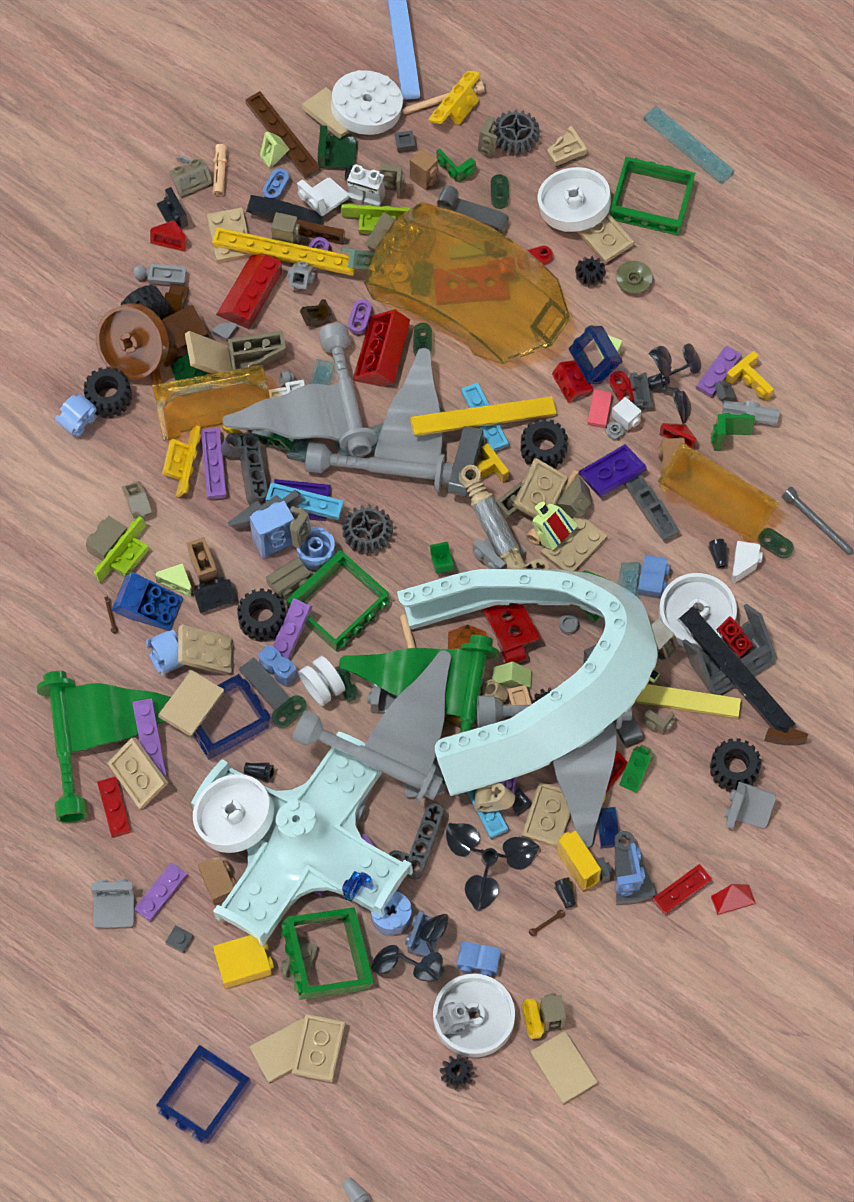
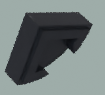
(521, 802)

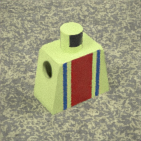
(552, 524)

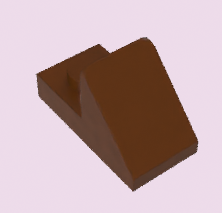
(176, 298)

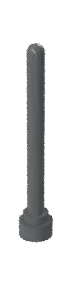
(791, 496)

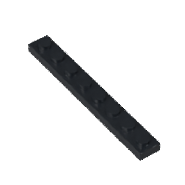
(735, 670)

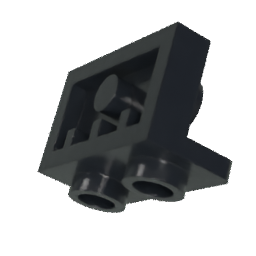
(172, 209)
(214, 595)

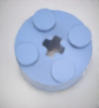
(76, 414)
(316, 558)
(164, 651)
(395, 923)

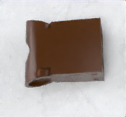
(176, 327)

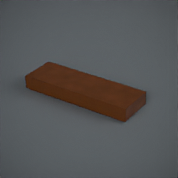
(316, 230)

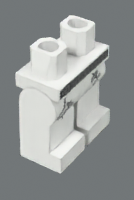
(366, 185)

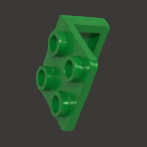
(730, 425)

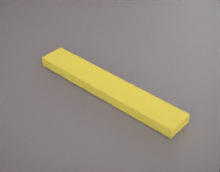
(689, 701)

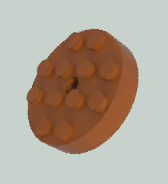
(145, 330)

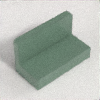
(359, 258)

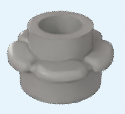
(286, 377)
(614, 434)

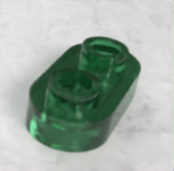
(499, 189)
(422, 341)
(777, 542)
(350, 690)
(288, 712)

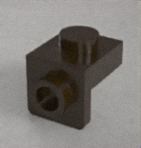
(316, 314)

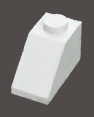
(745, 560)

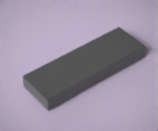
(264, 683)

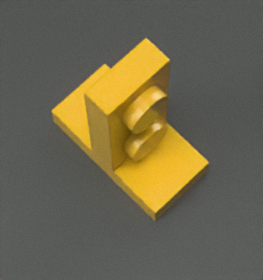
(745, 370)
(492, 464)

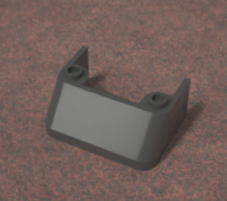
(756, 658)

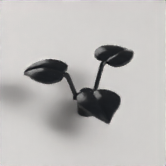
(660, 381)
(483, 890)
(430, 967)

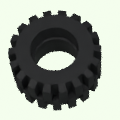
(151, 298)
(108, 379)
(544, 431)
(261, 600)
(737, 750)

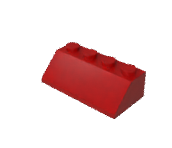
(251, 290)
(382, 348)

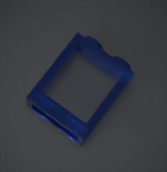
(606, 366)

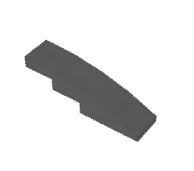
(652, 507)
(243, 520)

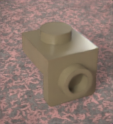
(657, 723)

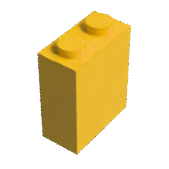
(578, 860)
(242, 961)

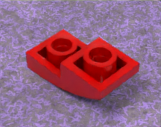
(734, 637)

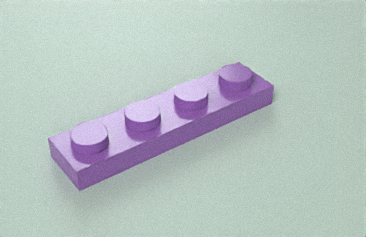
(213, 463)
(148, 731)

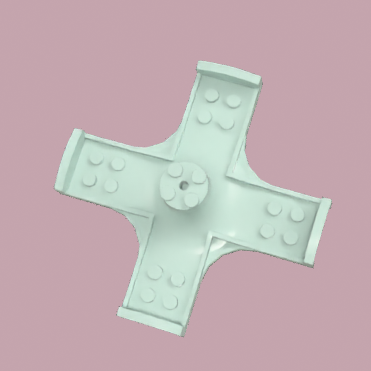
(310, 847)

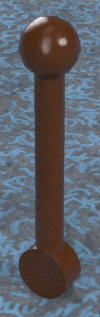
(114, 629)
(560, 914)

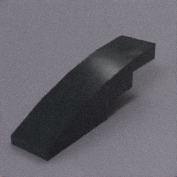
(267, 208)

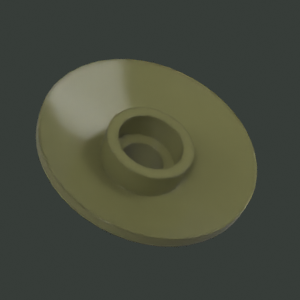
(637, 271)

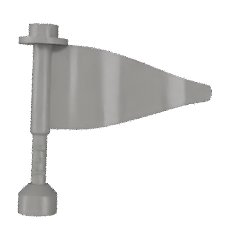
(314, 408)
(397, 448)
(405, 734)
(580, 773)

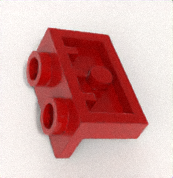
(571, 380)

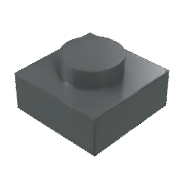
(404, 141)
(725, 391)
(605, 869)
(179, 939)

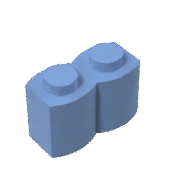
(653, 575)
(281, 667)
(478, 959)

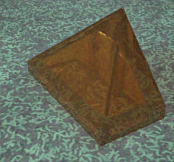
(462, 635)

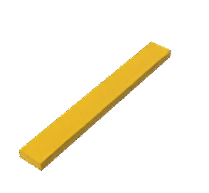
(282, 250)
(482, 416)

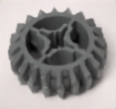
(527, 132)
(354, 534)

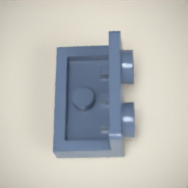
(413, 941)

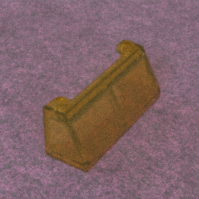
(207, 399)
(717, 491)

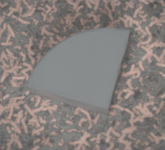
(224, 330)

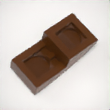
(794, 737)

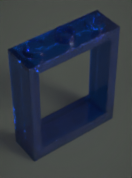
(212, 750)
(221, 1066)

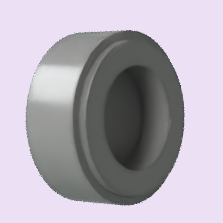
(568, 624)

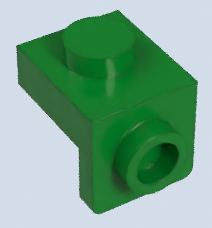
(441, 557)

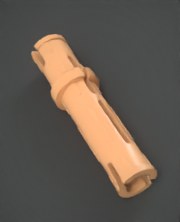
(219, 163)

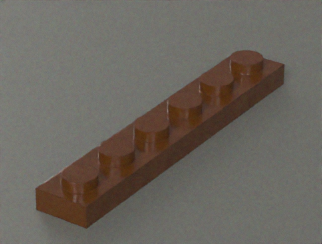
(275, 124)

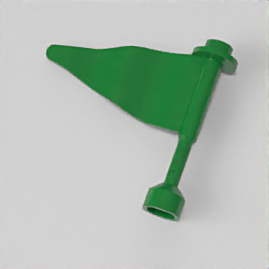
(400, 668)
(86, 719)

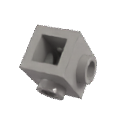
(295, 277)
(453, 1018)

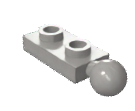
(161, 274)

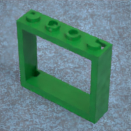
(645, 219)
(323, 574)
(356, 945)

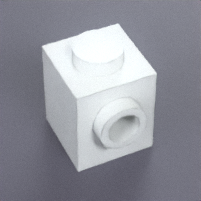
(626, 414)

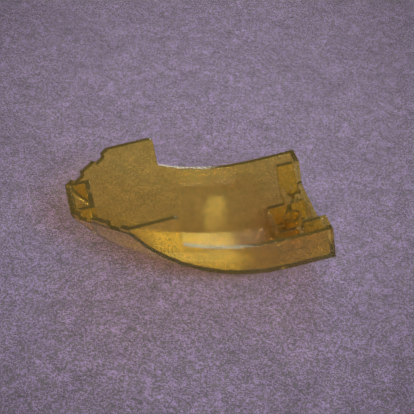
(468, 282)

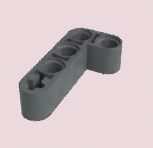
(450, 200)
(467, 454)
(249, 469)
(422, 840)

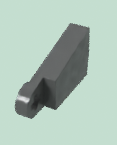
(623, 868)

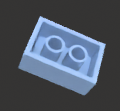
(271, 529)

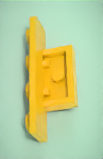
(458, 101)
(179, 460)

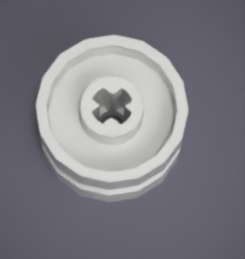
(321, 680)

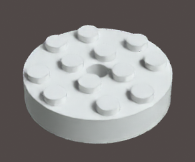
(366, 102)
(574, 199)
(702, 593)
(233, 813)
(490, 1001)

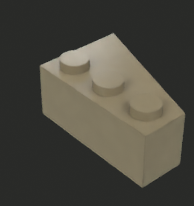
(256, 349)
(664, 639)

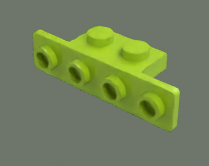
(370, 214)
(125, 553)

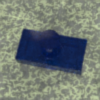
(607, 827)

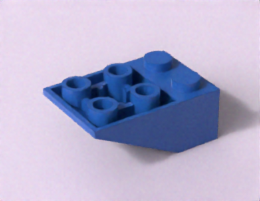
(146, 602)

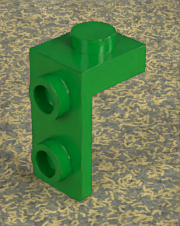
(461, 172)
(636, 768)

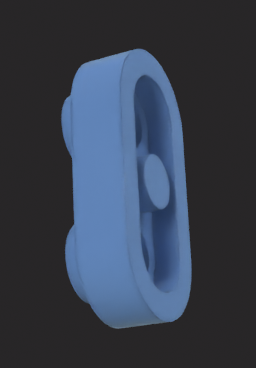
(275, 186)

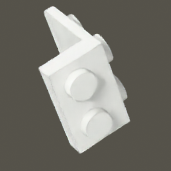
(323, 196)

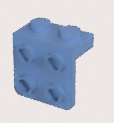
(628, 884)

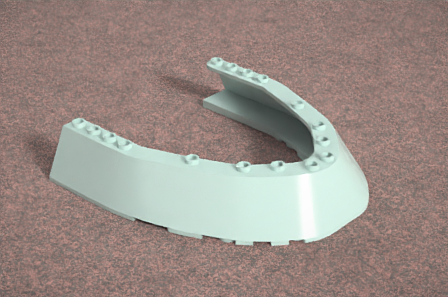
(573, 710)

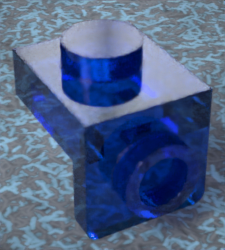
(352, 885)

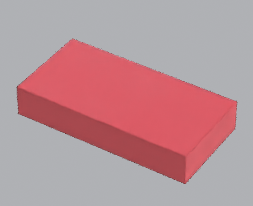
(599, 408)

